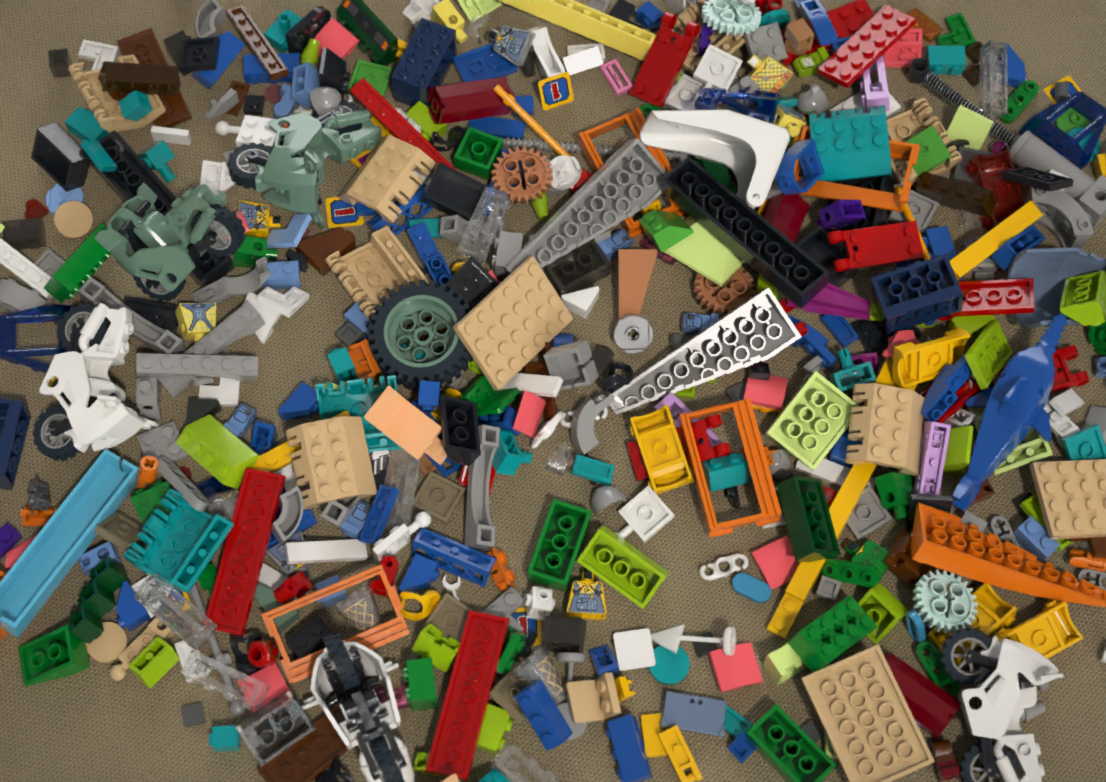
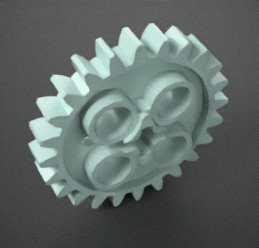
(731, 16)
(948, 598)

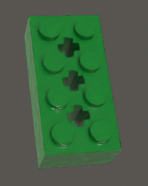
(78, 268)
(553, 534)
(832, 634)
(790, 737)

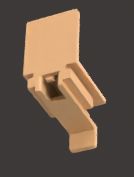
(406, 426)

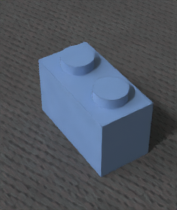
(304, 80)
(283, 275)
(1035, 539)

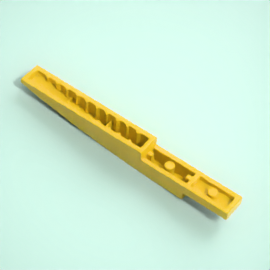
(809, 571)

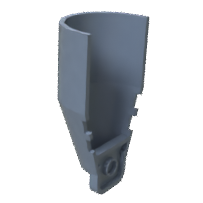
(1049, 271)

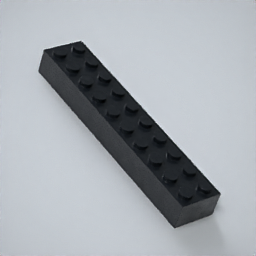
(125, 182)
(745, 232)

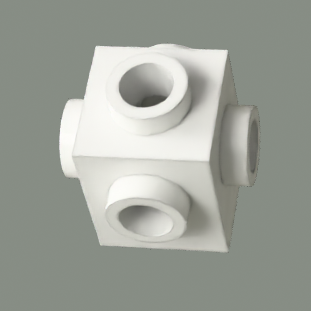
(539, 603)

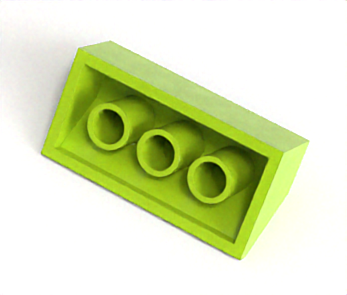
(1085, 298)
(217, 450)
(623, 566)

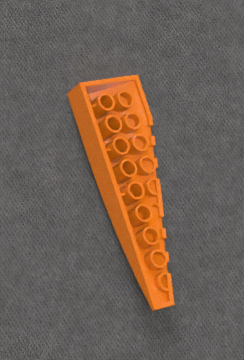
(964, 550)

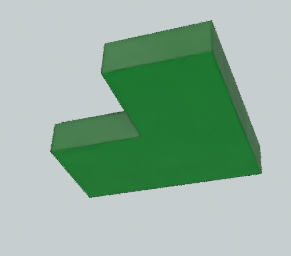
(959, 32)

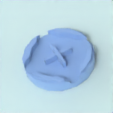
(58, 196)

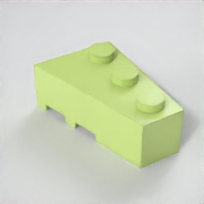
(783, 664)

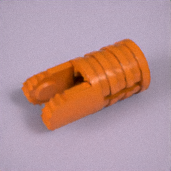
(147, 471)
(1085, 560)

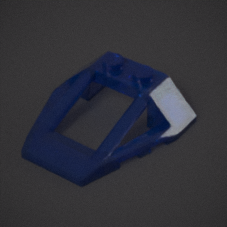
(766, 108)
(1064, 144)
(34, 315)

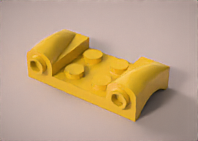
(926, 360)
(661, 450)
(991, 615)
(1045, 632)

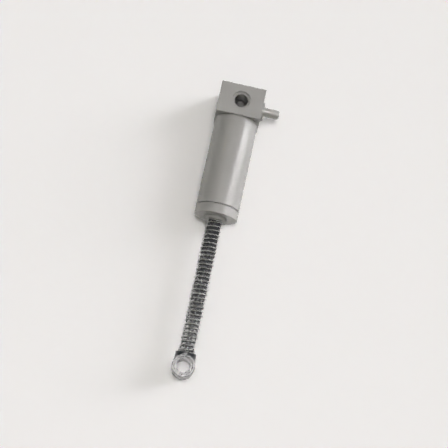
(1027, 149)

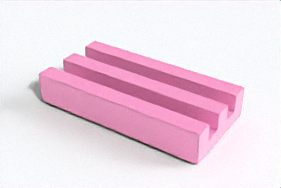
(610, 81)

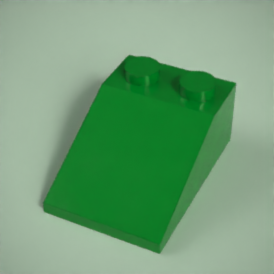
(53, 657)

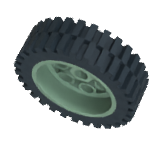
(411, 306)

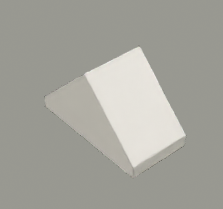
(581, 301)
(961, 419)

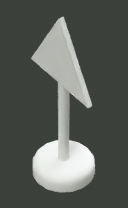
(671, 639)

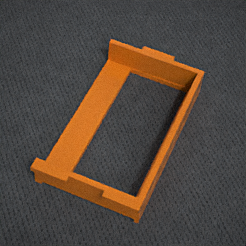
(635, 121)
(868, 197)
(756, 462)
(370, 638)

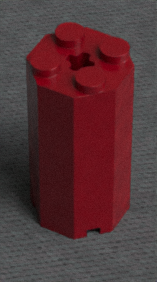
(467, 100)
(787, 214)
(927, 701)

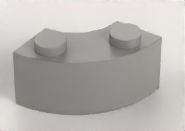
(209, 19)
(18, 298)
(290, 515)

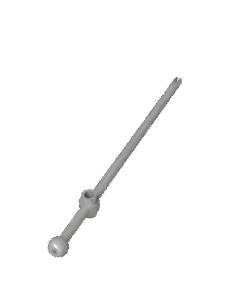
(235, 706)

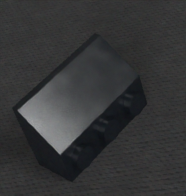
(460, 430)

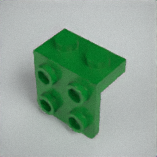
(487, 399)
(148, 500)
(512, 646)

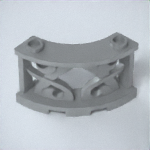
(1071, 228)

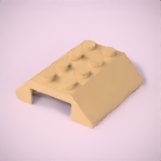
(727, 43)
(105, 108)
(909, 124)
(388, 175)
(375, 270)
(887, 427)
(331, 460)

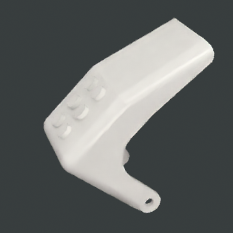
(736, 140)

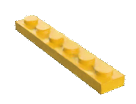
(280, 456)

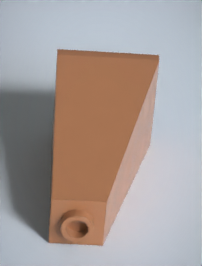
(633, 276)

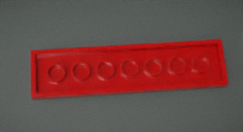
(245, 551)
(467, 695)

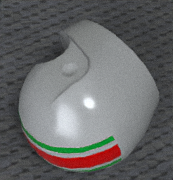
(812, 101)

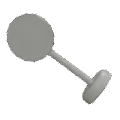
(564, 708)

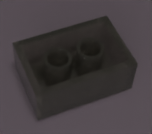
(578, 268)
(274, 727)

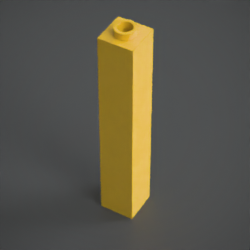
(994, 239)

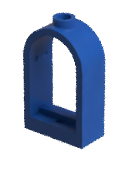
(811, 168)

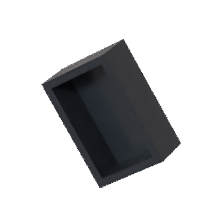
(60, 157)
(452, 192)
(818, 247)

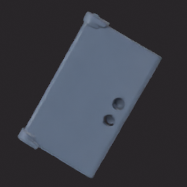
(694, 715)

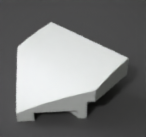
(216, 176)

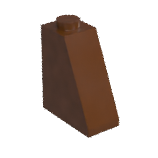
(321, 246)

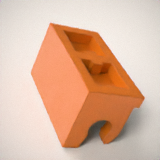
(364, 361)

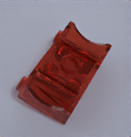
(1007, 193)

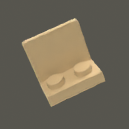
(593, 699)

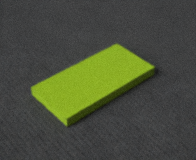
(988, 354)

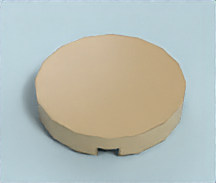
(73, 219)
(109, 644)

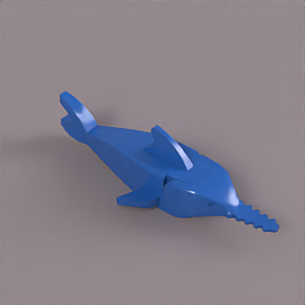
(1011, 411)

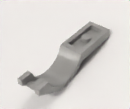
(234, 286)

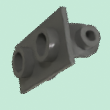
(38, 495)

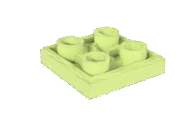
(969, 126)

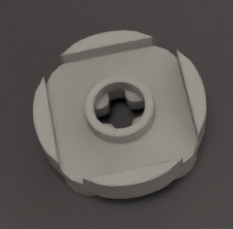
(641, 340)

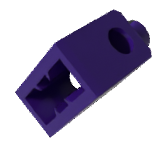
(834, 217)

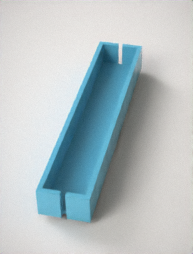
(63, 540)

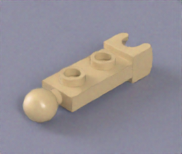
(118, 672)

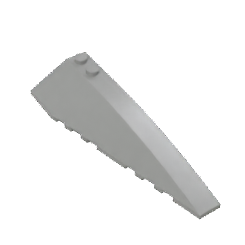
(611, 195)
(734, 341)

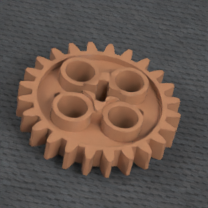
(539, 172)
(730, 295)

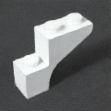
(546, 57)

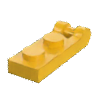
(679, 754)

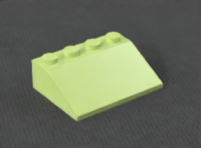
(812, 421)

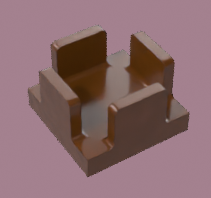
(901, 563)

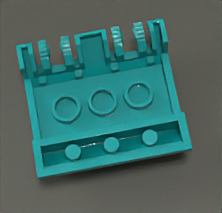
(852, 144)
(357, 400)
(179, 543)

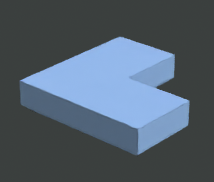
(291, 235)

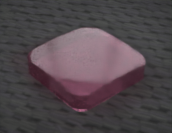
(272, 94)

